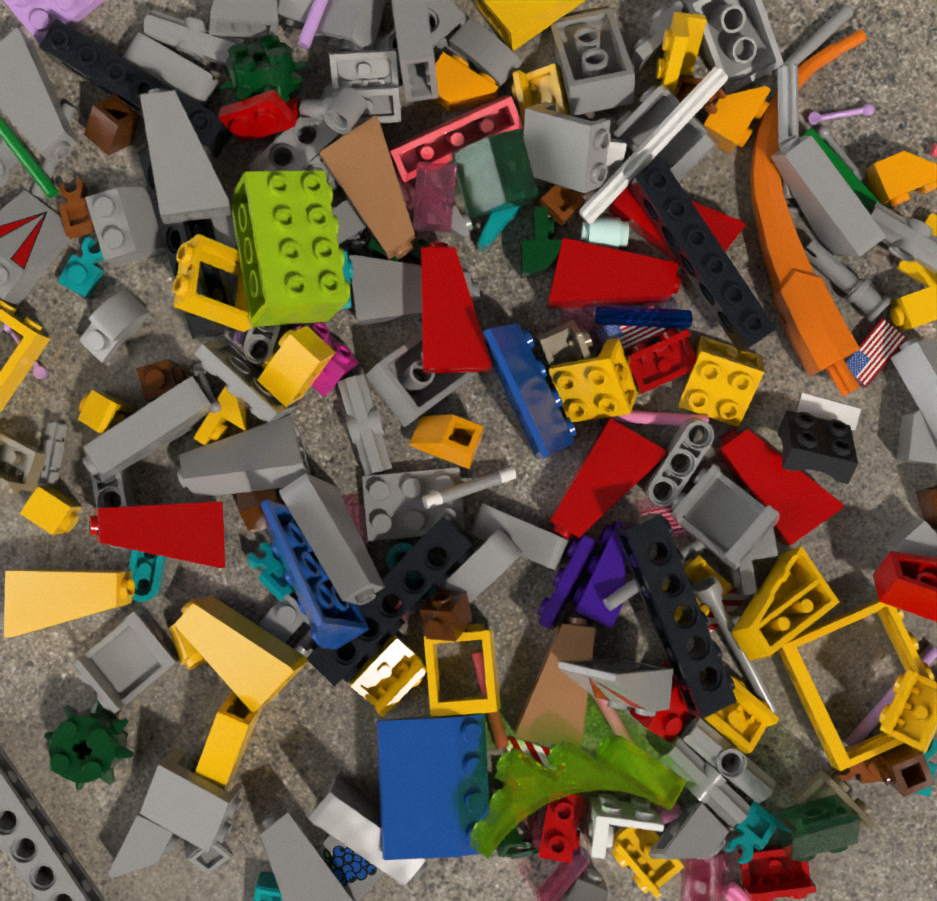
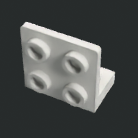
(608, 810)

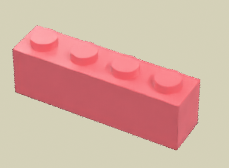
(452, 135)

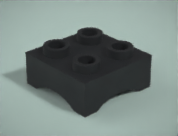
(817, 445)

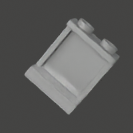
(566, 147)
(683, 150)
(723, 516)
(127, 661)
(190, 803)

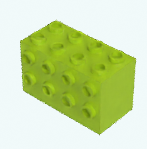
(288, 247)

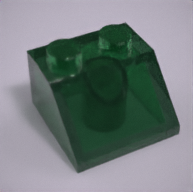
(495, 174)
(817, 827)

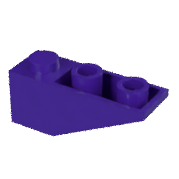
(604, 578)

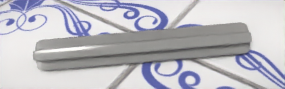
(787, 108)

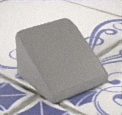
(207, 861)

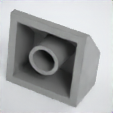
(125, 225)

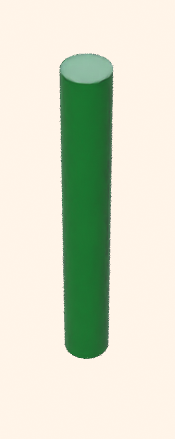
(27, 160)

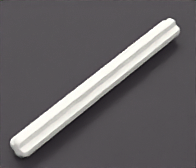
(653, 144)

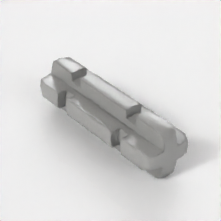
(54, 449)

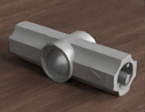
(188, 37)
(906, 237)
(365, 424)
(741, 772)
(705, 782)

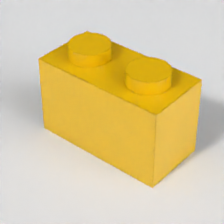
(295, 365)

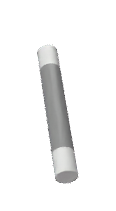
(469, 487)

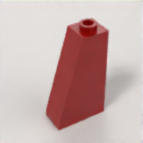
(721, 225)
(609, 277)
(449, 320)
(606, 474)
(791, 493)
(169, 530)

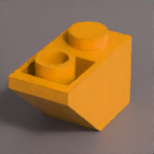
(460, 86)
(734, 116)
(900, 175)
(448, 438)

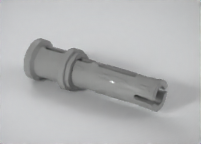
(856, 289)

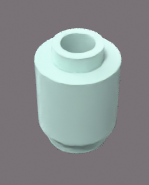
(606, 232)

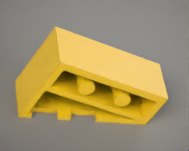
(785, 605)

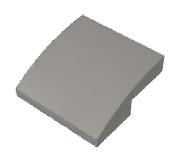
(374, 77)

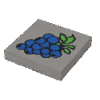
(350, 868)

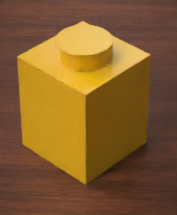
(914, 309)
(51, 510)

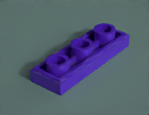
(566, 581)

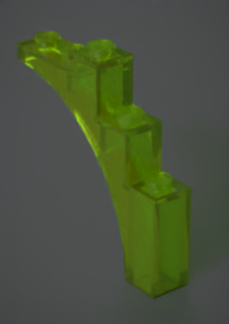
(570, 771)

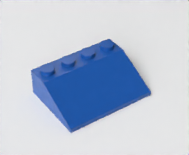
(527, 389)
(331, 619)
(431, 784)

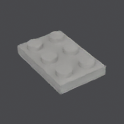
(241, 379)
(396, 505)

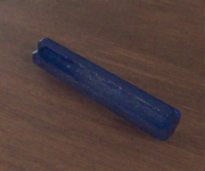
(643, 317)

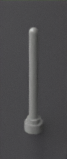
(710, 594)

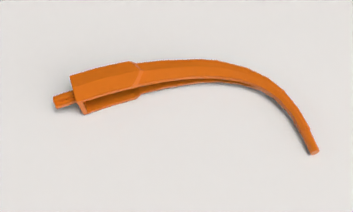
(798, 293)

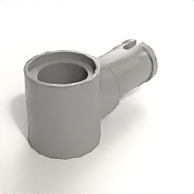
(338, 112)

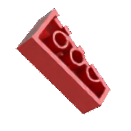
(908, 583)

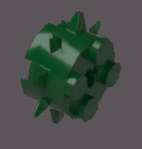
(262, 68)
(103, 734)

